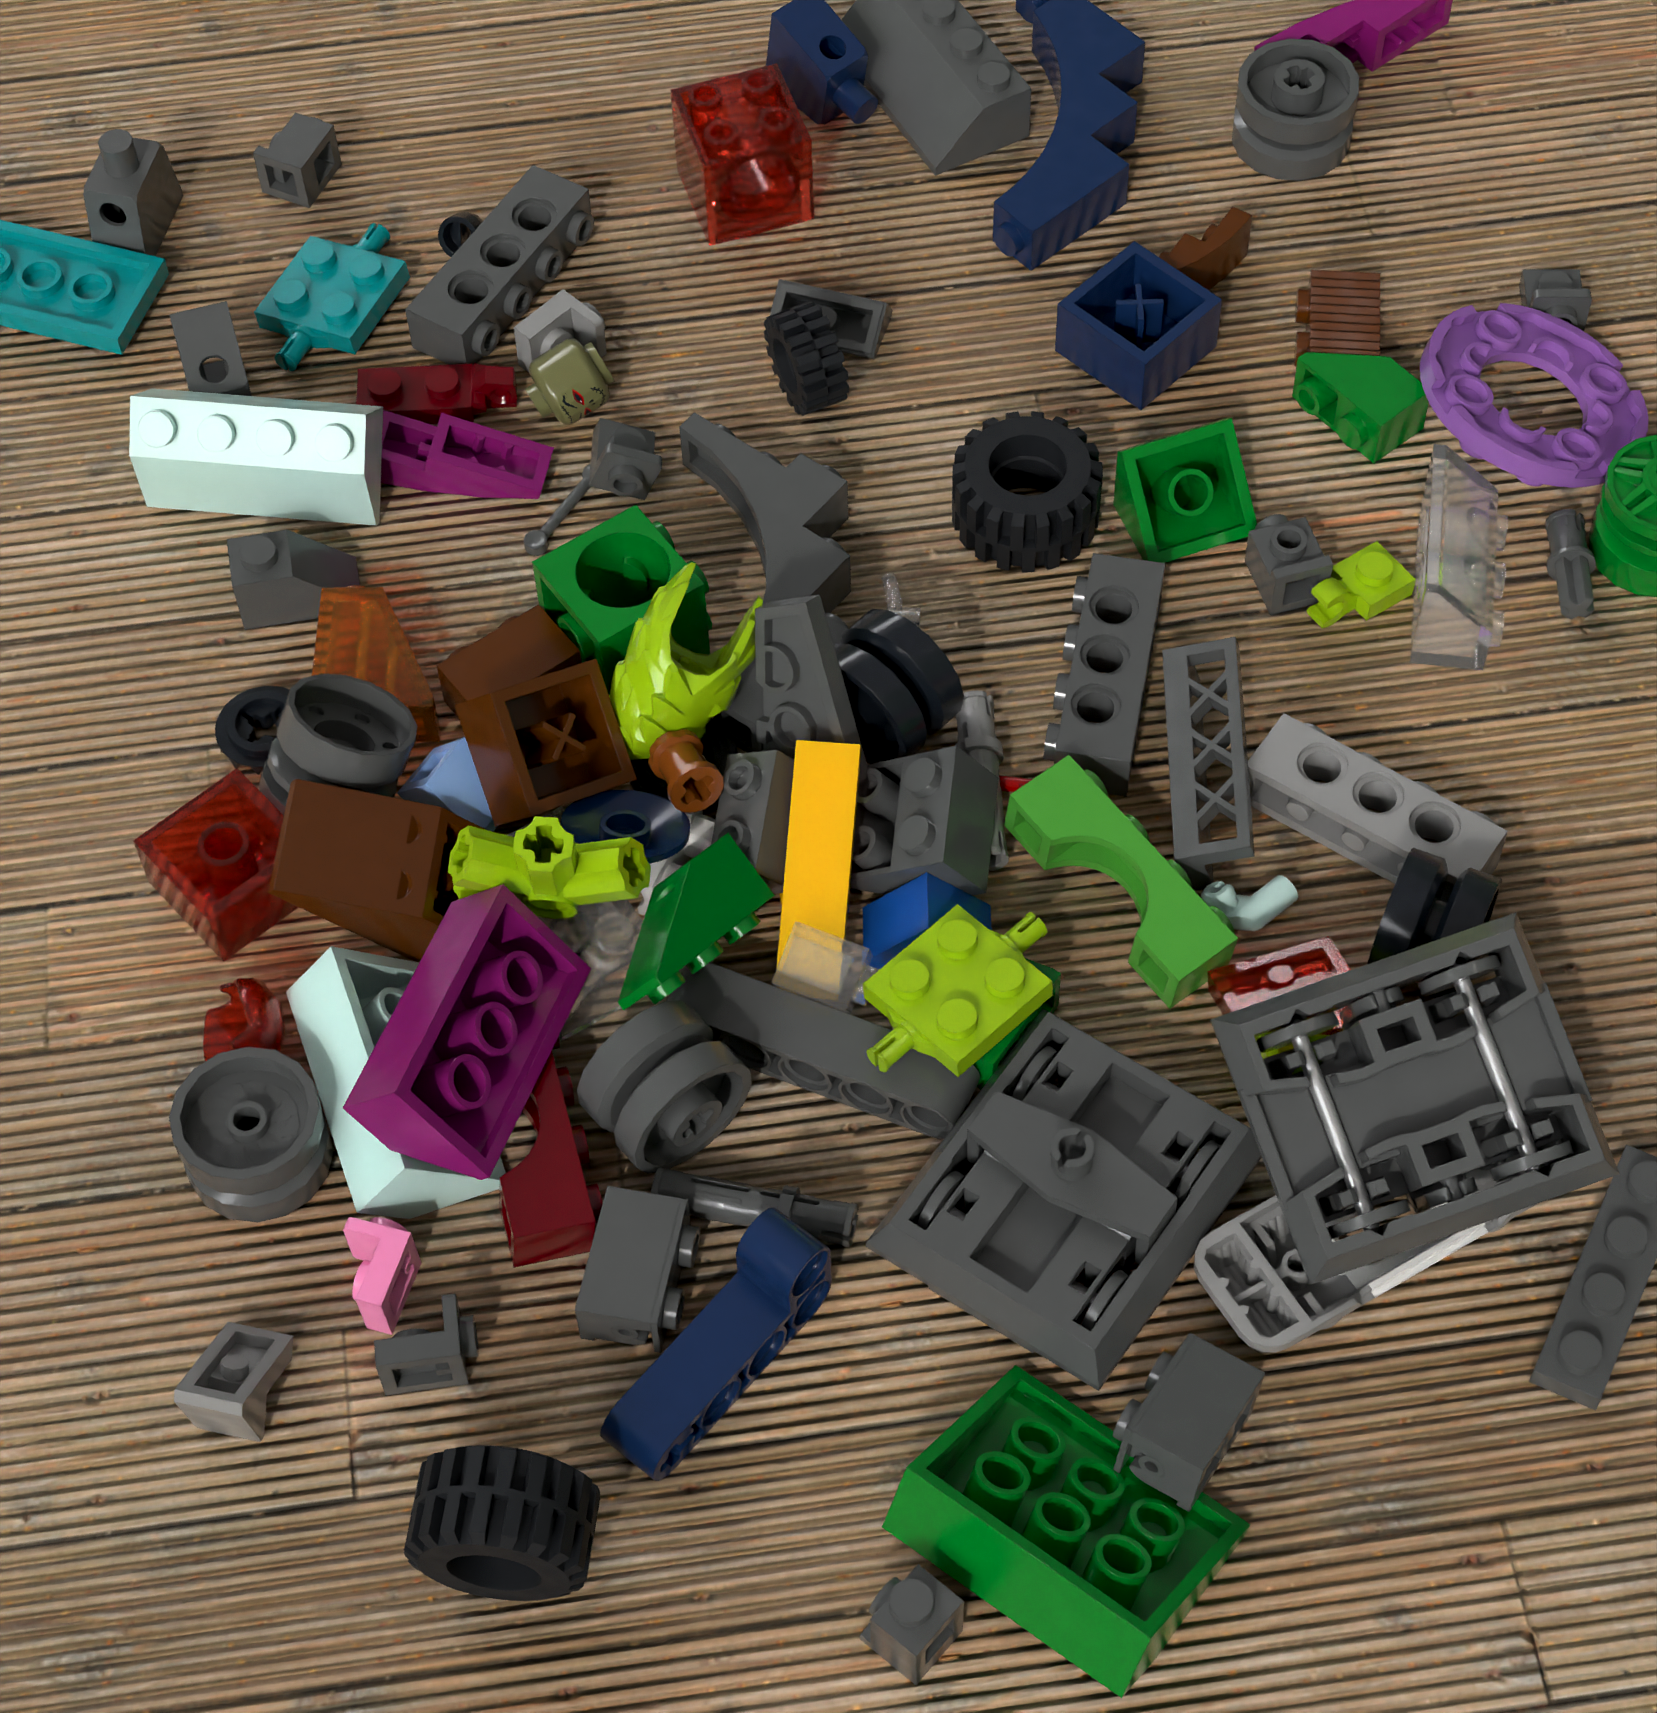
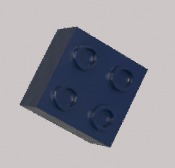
(1137, 325)

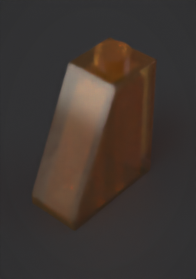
(365, 641)

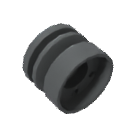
(339, 736)

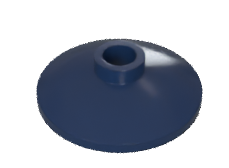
(629, 814)

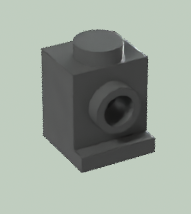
(299, 160)
(1284, 553)
(913, 1623)

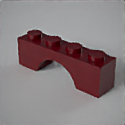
(545, 1197)

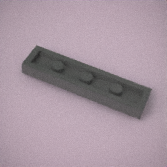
(1604, 1286)

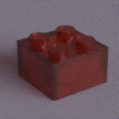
(218, 863)

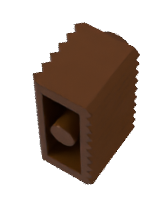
(1339, 314)

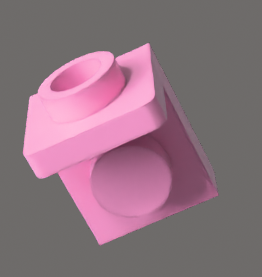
(386, 1269)

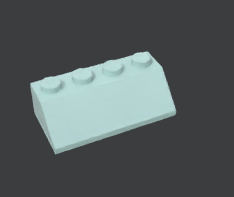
(257, 455)
(340, 1017)

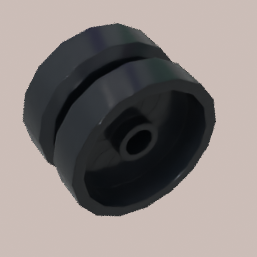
(896, 684)
(1420, 917)

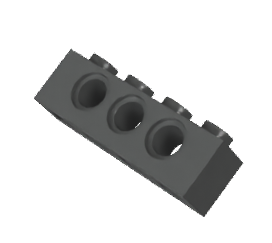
(500, 268)
(1116, 637)

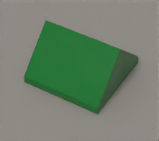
(1184, 492)

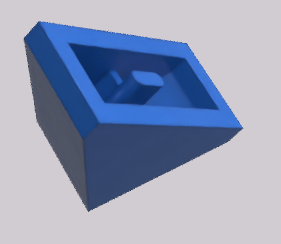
(909, 911)

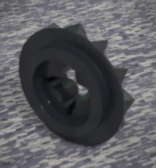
(235, 724)

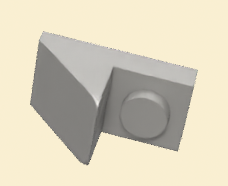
(232, 1379)

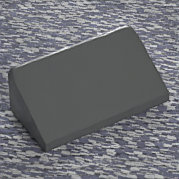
(855, 320)

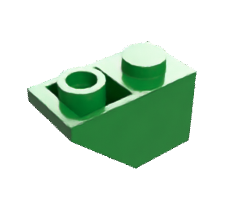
(1362, 399)

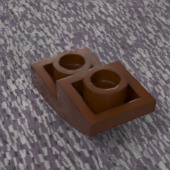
(1217, 252)

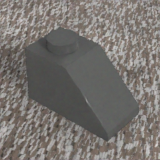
(282, 576)

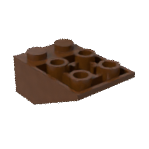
(367, 863)

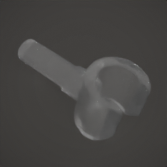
(895, 602)

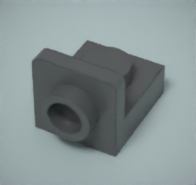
(1556, 293)
(623, 459)
(427, 1359)

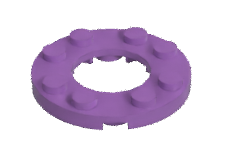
(1516, 333)

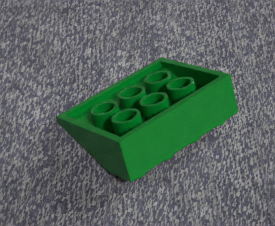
(1054, 1538)

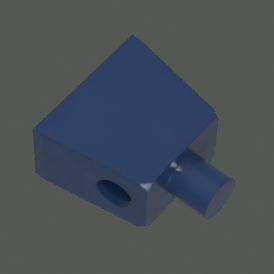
(820, 62)

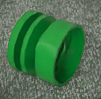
(1626, 519)

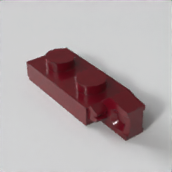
(437, 389)

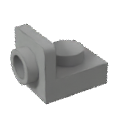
(555, 322)

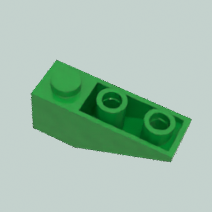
(687, 916)

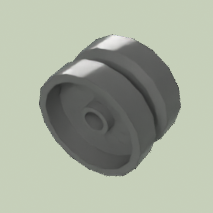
(1295, 109)
(663, 1086)
(251, 1134)

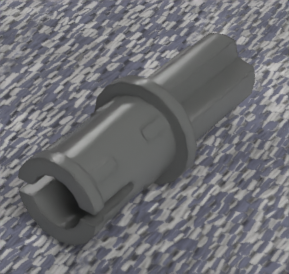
(1570, 562)

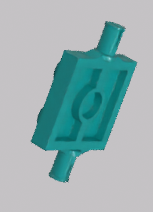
(332, 295)

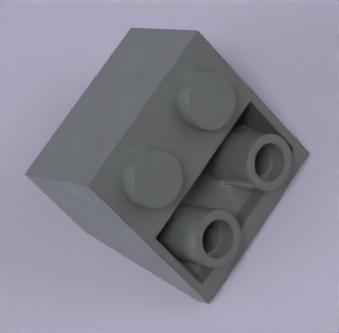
(924, 817)

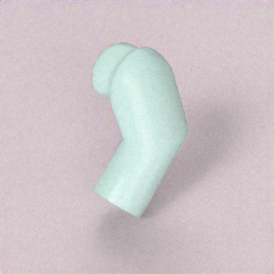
(1252, 911)

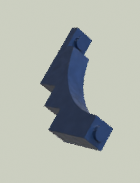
(1078, 174)

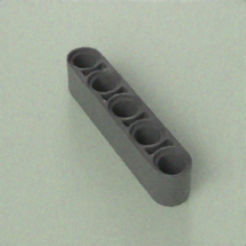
(825, 1051)

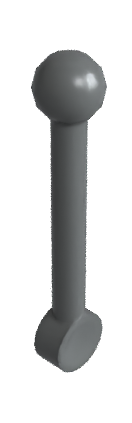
(536, 540)

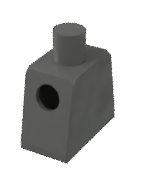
(131, 193)
(210, 334)

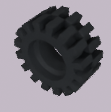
(806, 358)

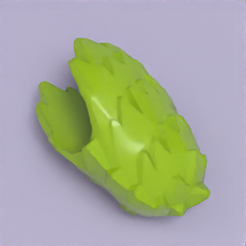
(668, 686)

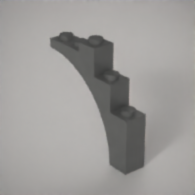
(791, 524)

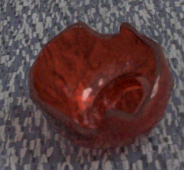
(247, 1020)

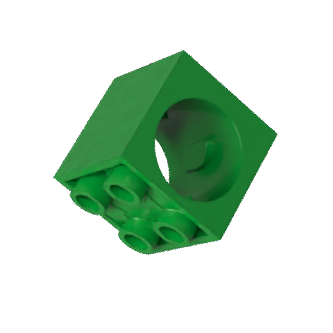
(613, 568)

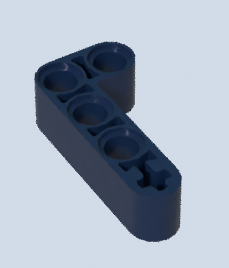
(725, 1348)

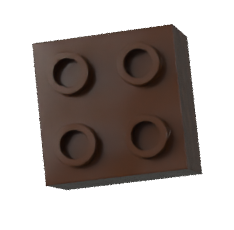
(545, 742)

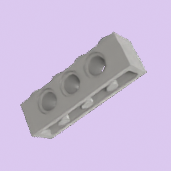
(1356, 781)

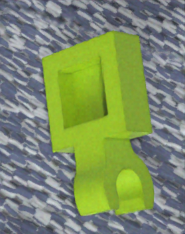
(1363, 582)

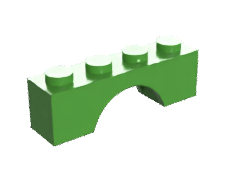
(1072, 822)

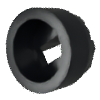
(456, 231)

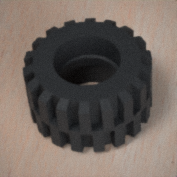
(1026, 455)
(502, 1523)

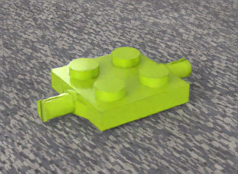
(957, 990)

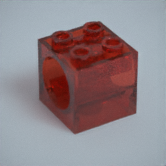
(743, 154)

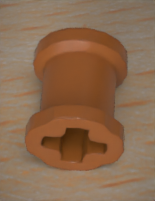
(690, 779)

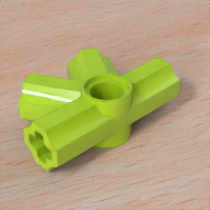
(548, 867)

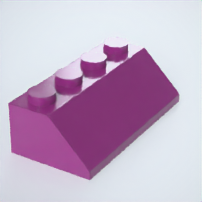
(469, 1035)

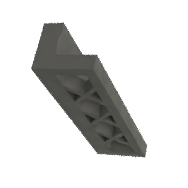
(1193, 753)

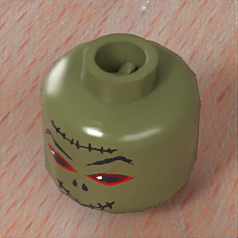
(569, 381)

